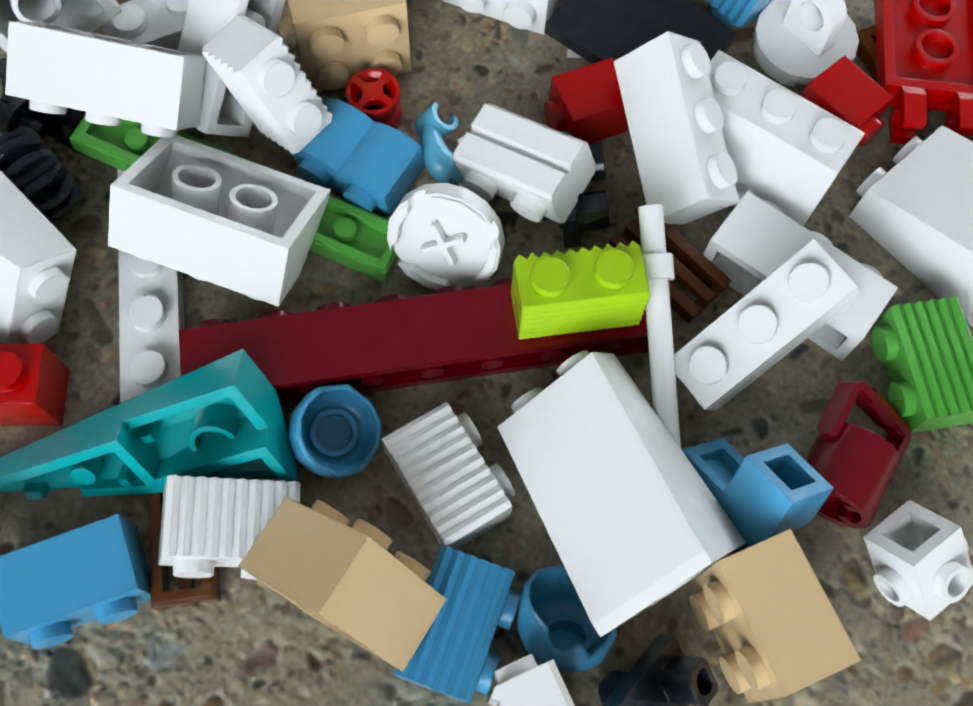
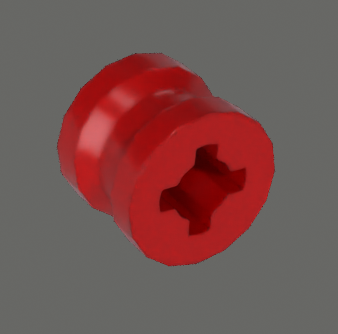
(376, 88)

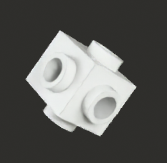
(920, 560)

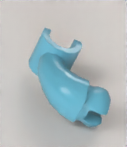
(436, 155)

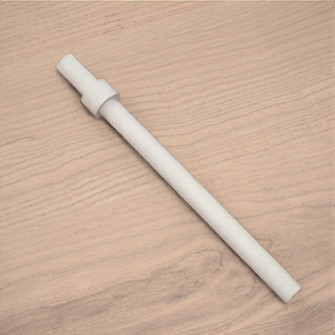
(659, 271)

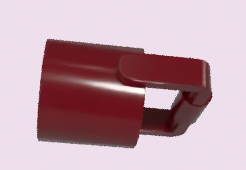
(856, 458)

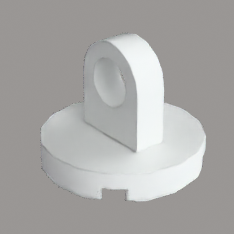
(803, 38)
(446, 236)

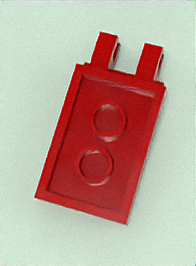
(925, 63)

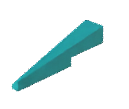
(201, 424)

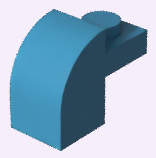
(763, 490)

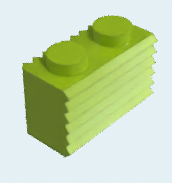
(579, 290)

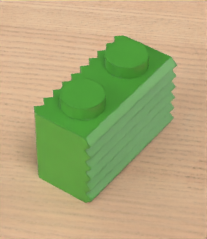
(927, 362)

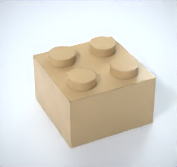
(348, 37)
(346, 578)
(771, 620)

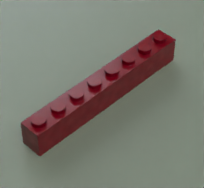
(395, 342)

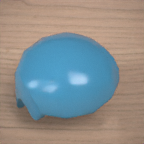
(334, 431)
(556, 623)

